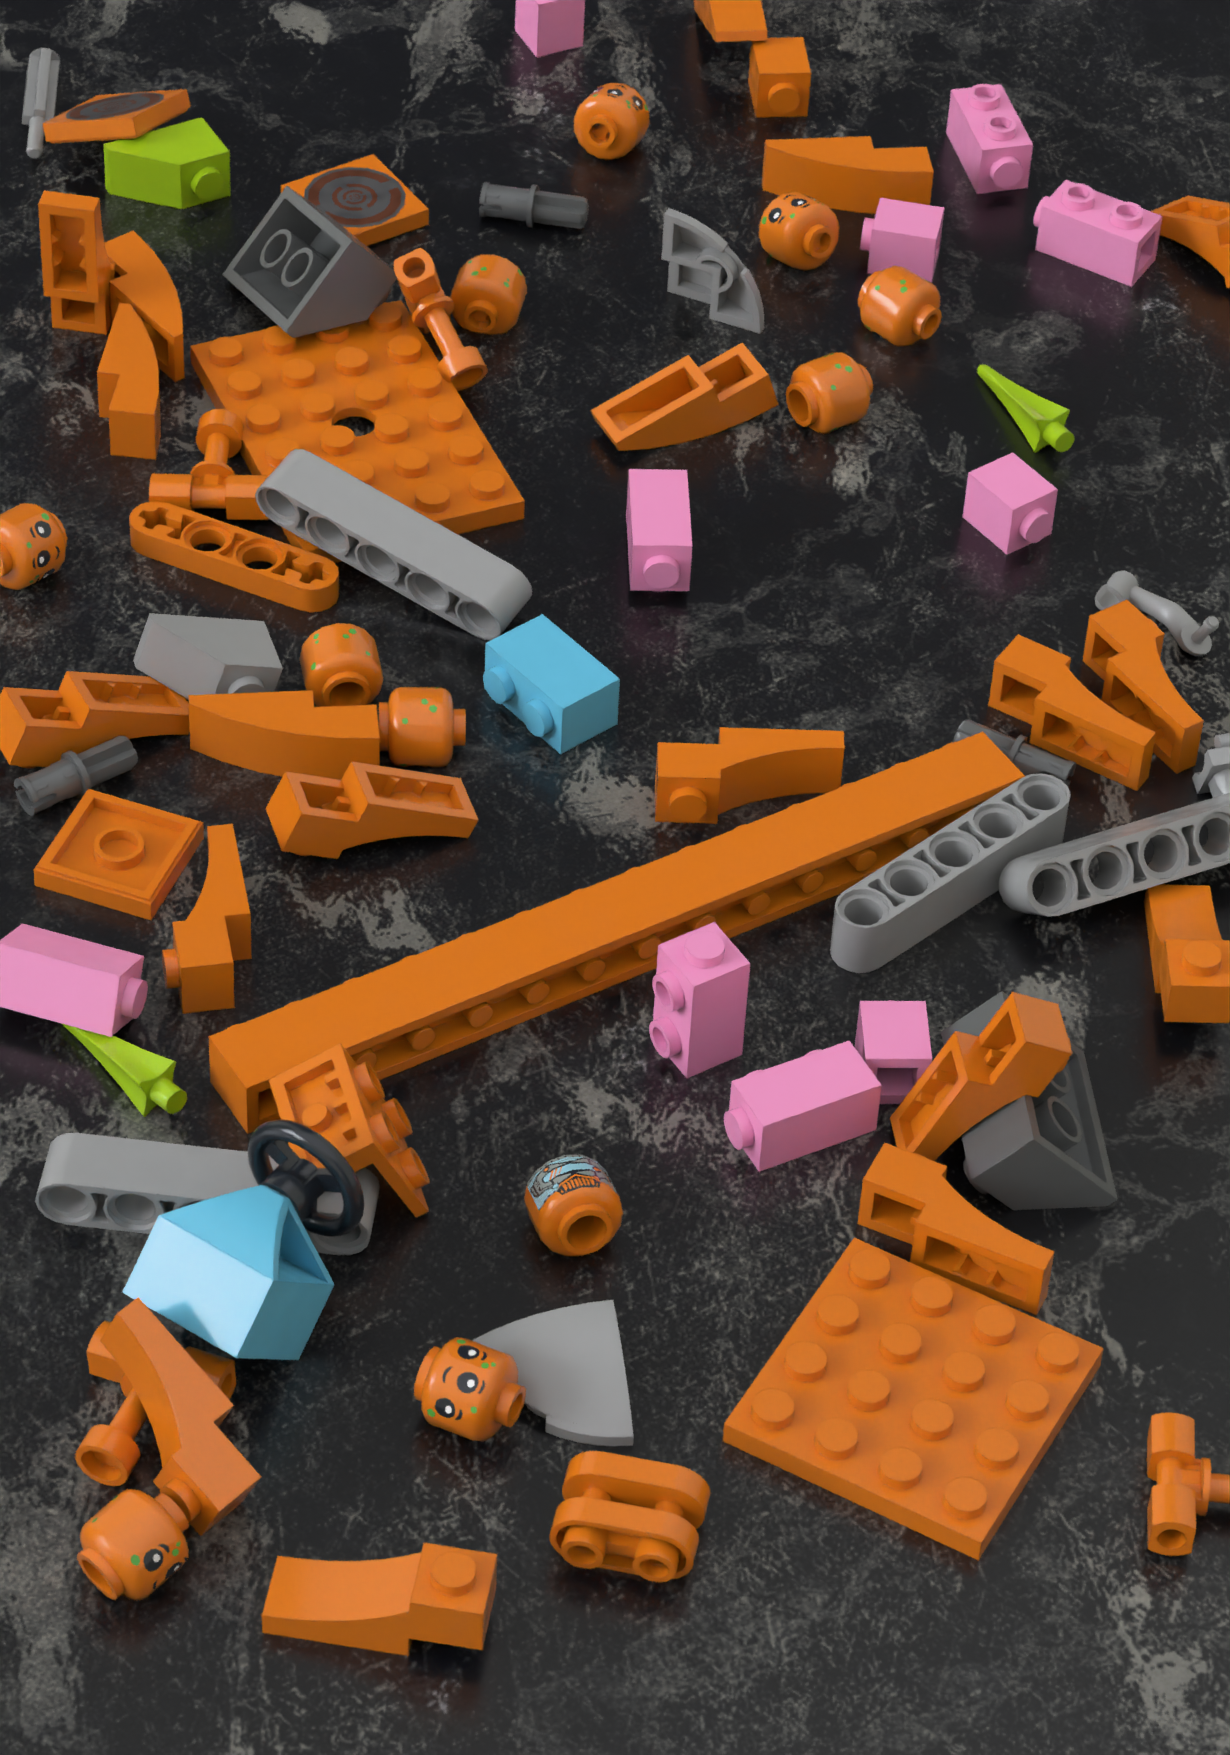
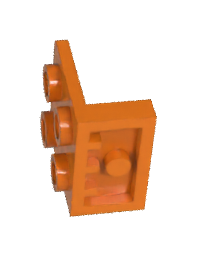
(350, 1111)

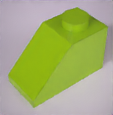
(169, 166)

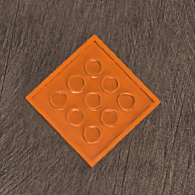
(914, 1397)

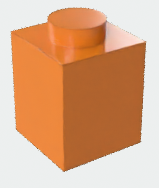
(779, 77)

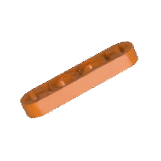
(295, 580)

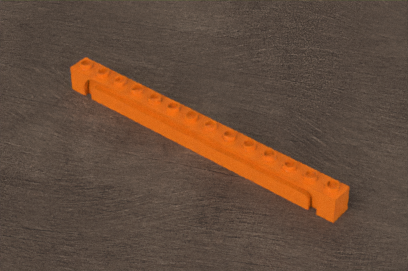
(608, 929)

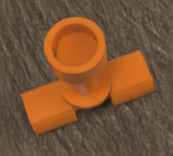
(432, 314)
(212, 481)
(110, 1450)
(1182, 1484)

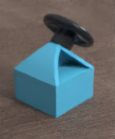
(243, 1261)

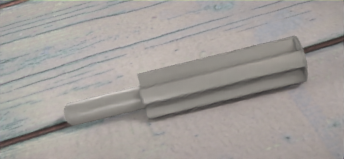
(40, 96)

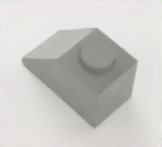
(208, 655)

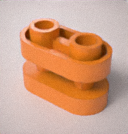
(630, 1515)

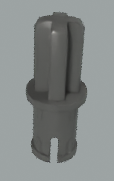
(533, 206)
(1024, 756)
(75, 774)

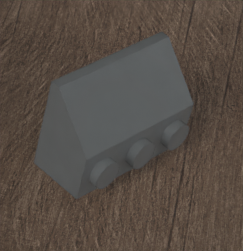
(309, 269)
(1039, 1148)

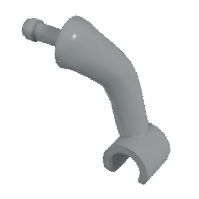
(1185, 630)

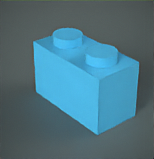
(551, 684)

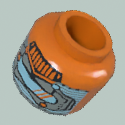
(573, 1205)

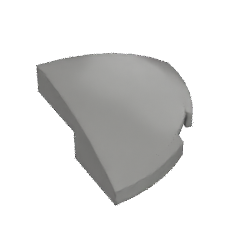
(710, 272)
(572, 1371)

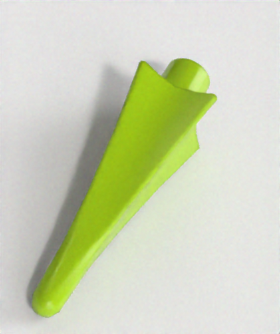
(1037, 417)
(140, 1073)

